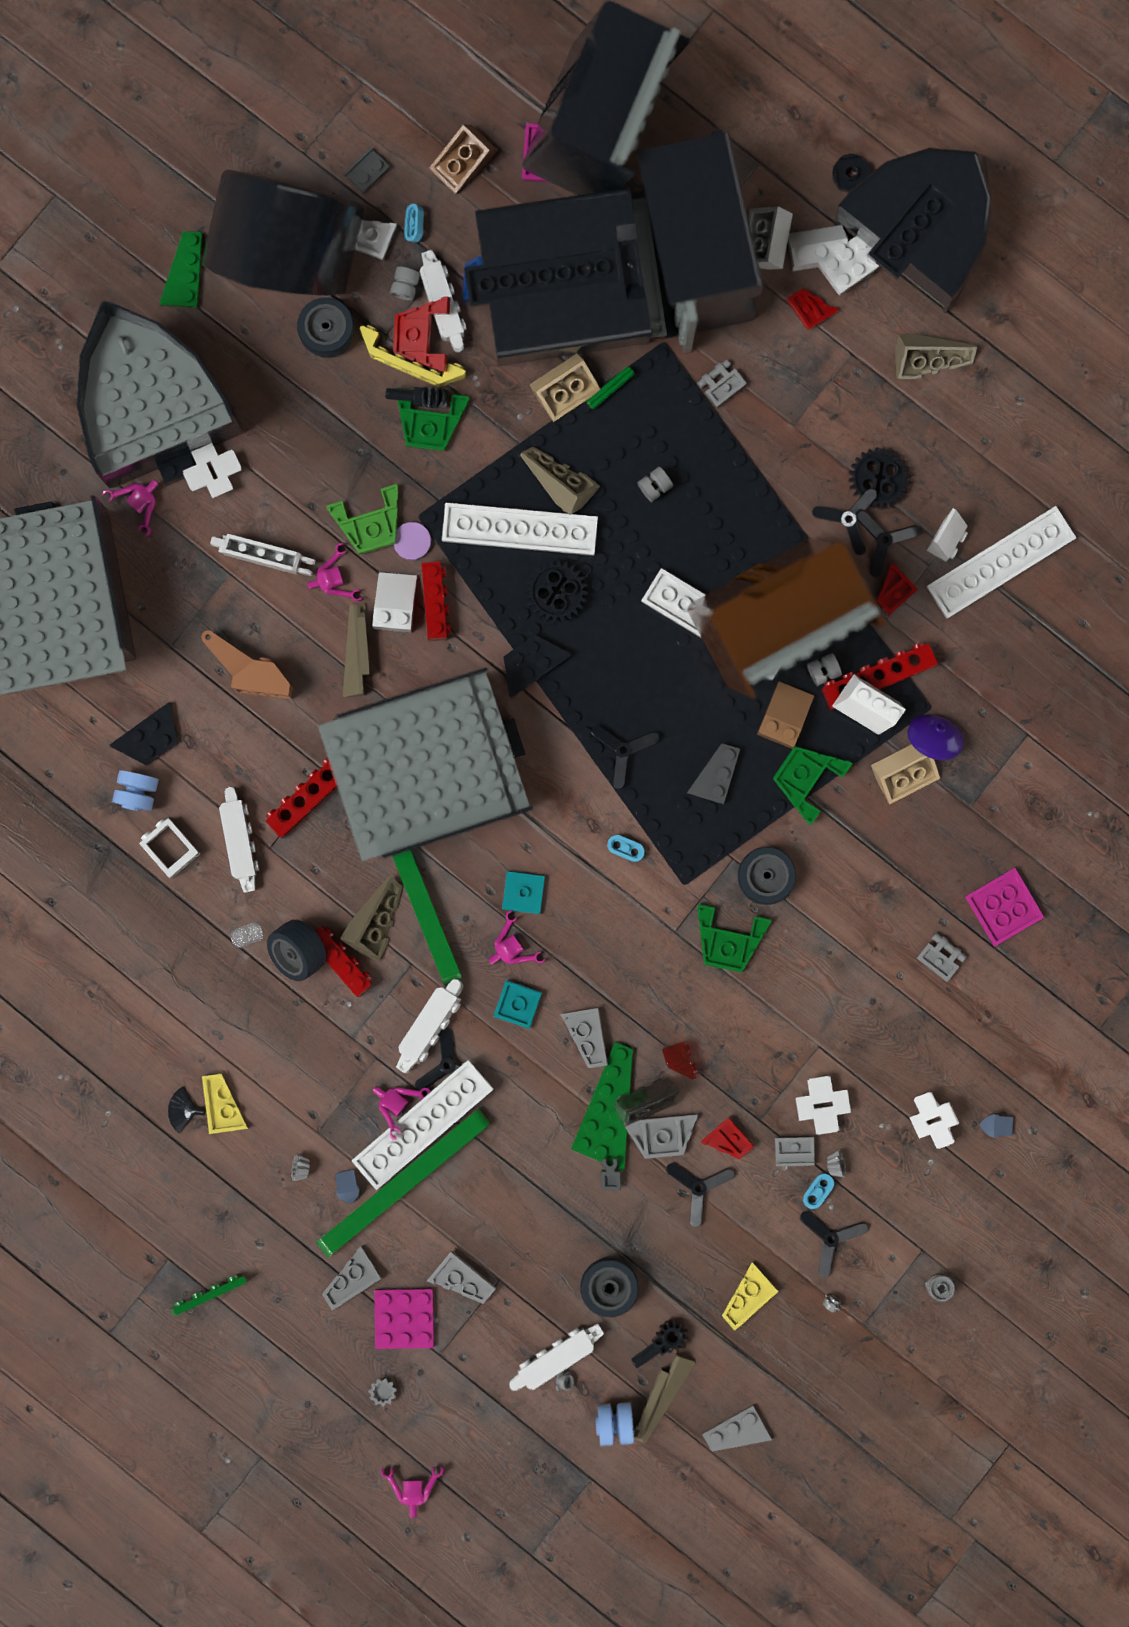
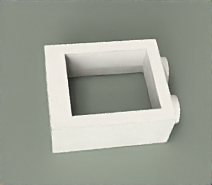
(183, 861)

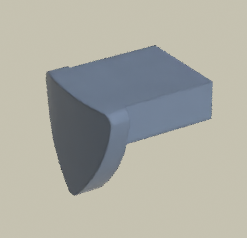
(997, 1125)
(347, 1186)

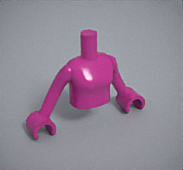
(139, 500)
(331, 578)
(510, 947)
(394, 1103)
(412, 1490)

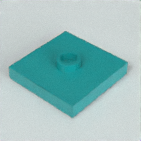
(523, 892)
(517, 1004)

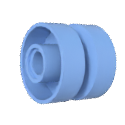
(136, 785)
(609, 1424)

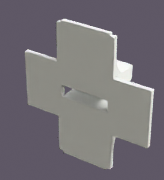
(222, 464)
(824, 1117)
(940, 1128)

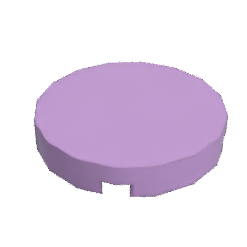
(412, 541)

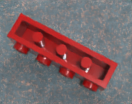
(434, 596)
(342, 965)

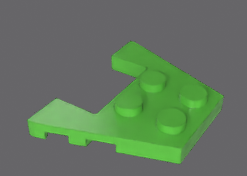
(373, 529)

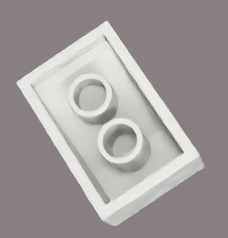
(948, 536)
(394, 602)

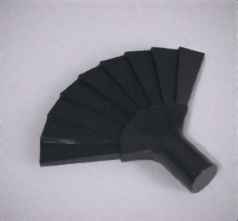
(182, 1109)

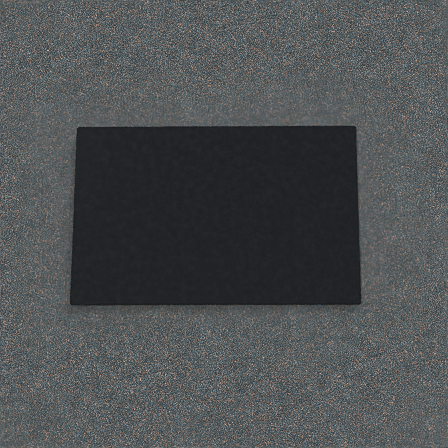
(631, 663)

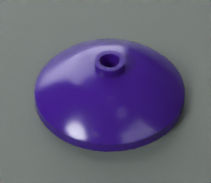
(935, 737)

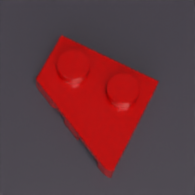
(810, 309)
(895, 590)
(728, 1139)

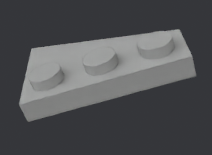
(588, 1035)
(462, 1278)
(352, 1280)
(737, 1431)

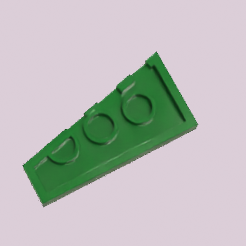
(184, 276)
(200, 1297)

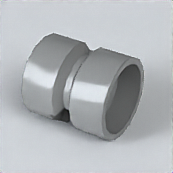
(406, 279)
(661, 481)
(830, 666)
(940, 1287)

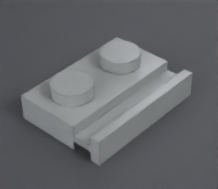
(794, 1151)

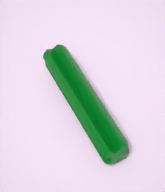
(610, 387)

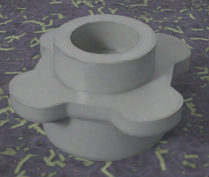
(832, 1303)
(564, 1381)

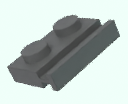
(366, 170)

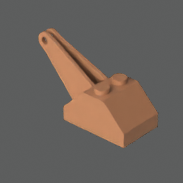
(249, 675)

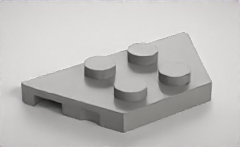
(662, 1135)

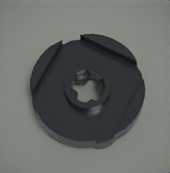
(841, 167)

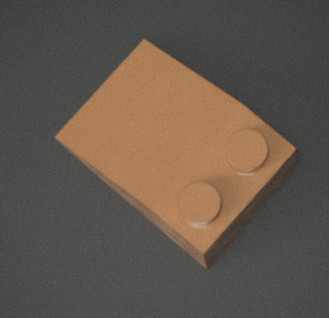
(463, 157)
(785, 715)

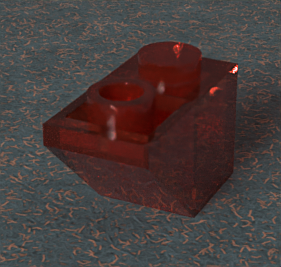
(678, 1059)

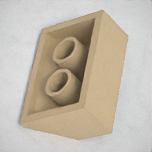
(565, 387)
(904, 773)

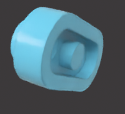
(414, 223)
(625, 848)
(818, 1191)

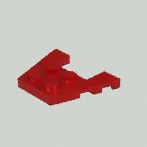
(413, 333)

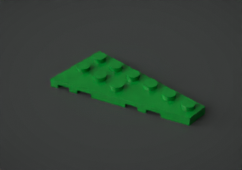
(601, 1128)

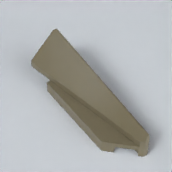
(357, 652)
(661, 1396)

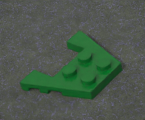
(430, 429)
(799, 775)
(726, 948)

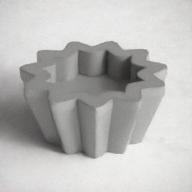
(836, 1164)
(300, 1167)
(382, 1392)

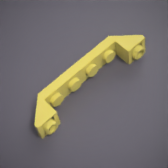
(454, 372)

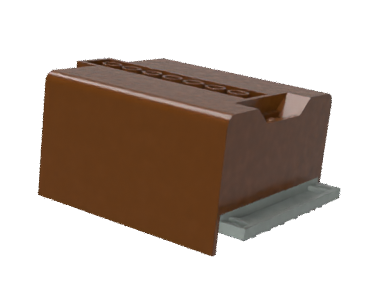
(782, 611)

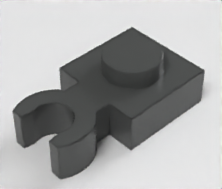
(610, 1176)

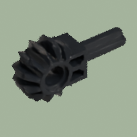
(420, 396)
(661, 1343)

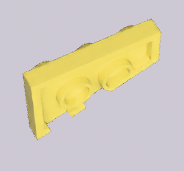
(220, 1106)
(749, 1297)

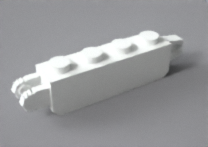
(436, 287)
(262, 554)
(237, 839)
(428, 1025)
(558, 1358)

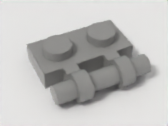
(726, 387)
(938, 962)

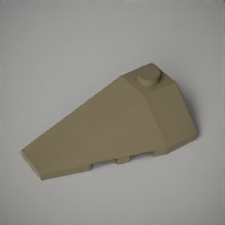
(924, 354)
(564, 486)
(370, 926)

